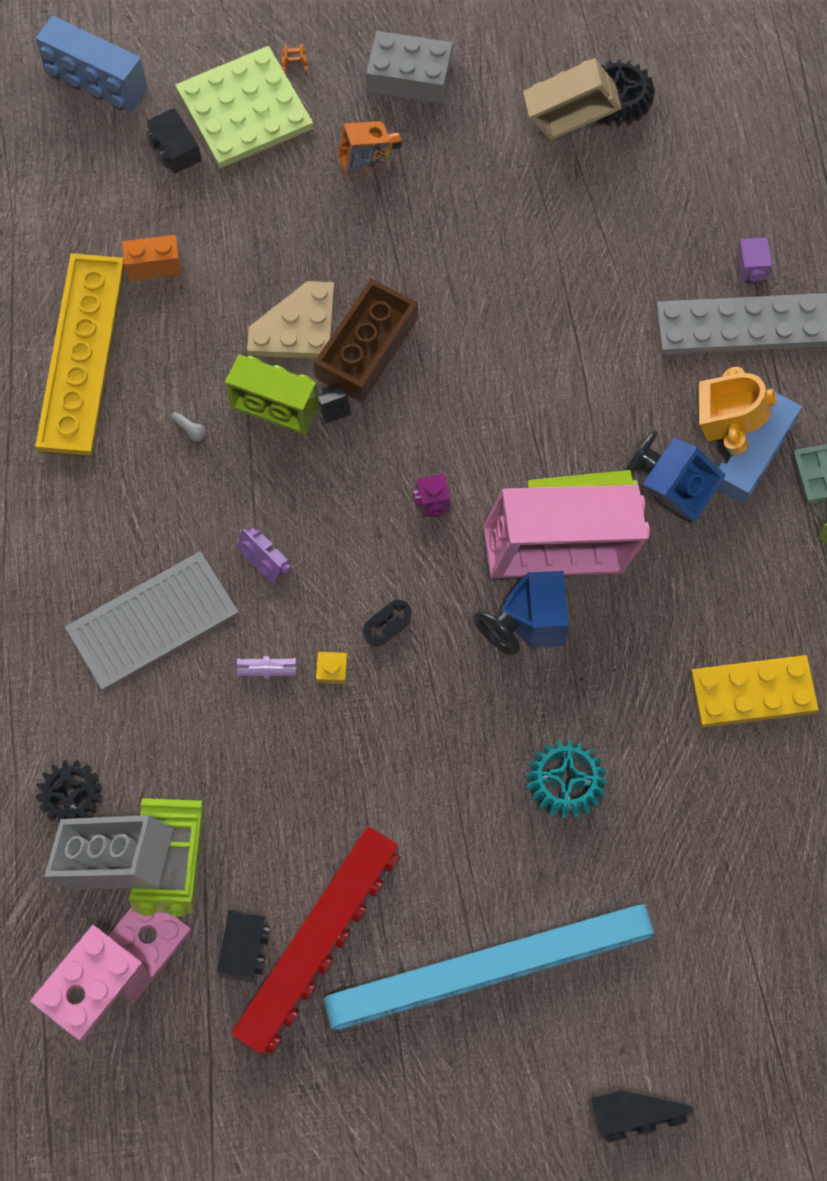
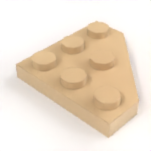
(296, 325)

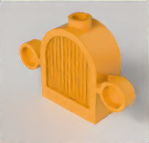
(734, 407)

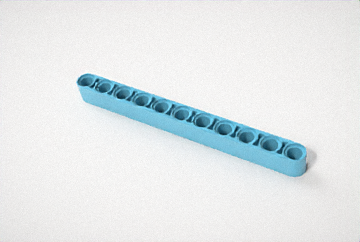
(488, 967)

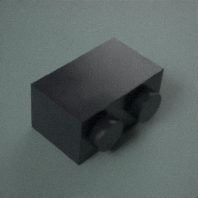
(173, 140)
(243, 946)

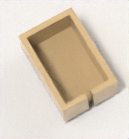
(572, 99)

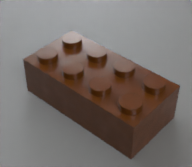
(366, 340)

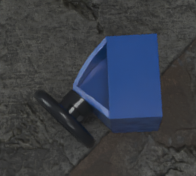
(679, 477)
(533, 610)

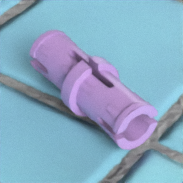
(266, 667)

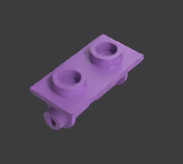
(255, 548)

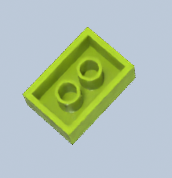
(272, 394)

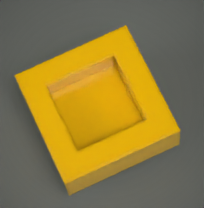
(331, 668)

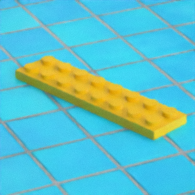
(80, 355)

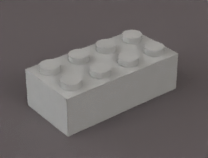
(109, 852)

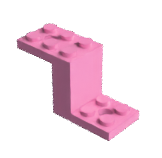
(109, 968)

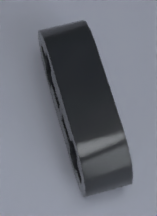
(383, 618)

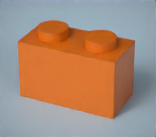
(152, 258)

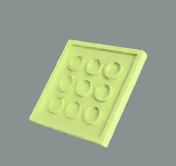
(244, 107)

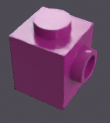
(432, 495)

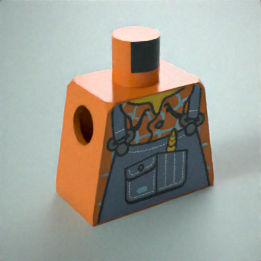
(365, 146)

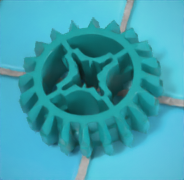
(577, 779)

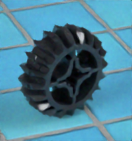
(636, 91)

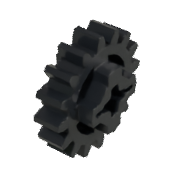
(81, 791)

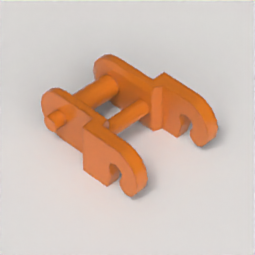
(303, 58)

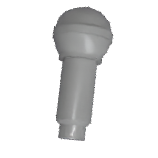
(195, 431)

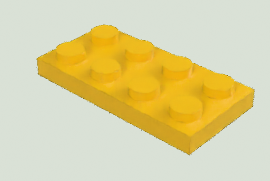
(754, 691)

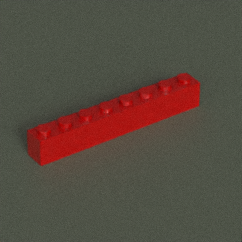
(316, 942)

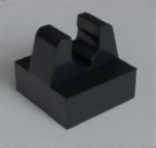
(333, 404)

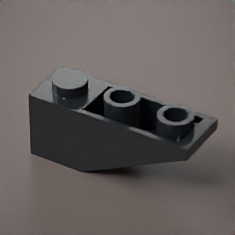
(628, 1111)

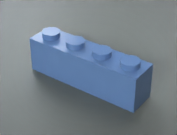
(746, 469)

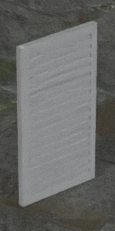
(151, 620)

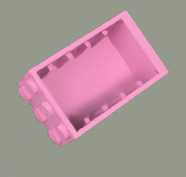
(565, 530)

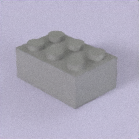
(409, 67)

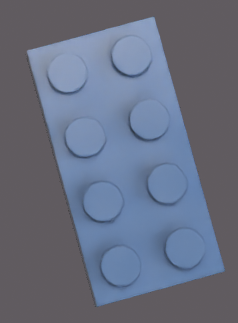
(91, 63)

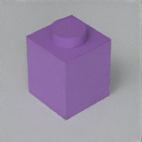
(754, 259)

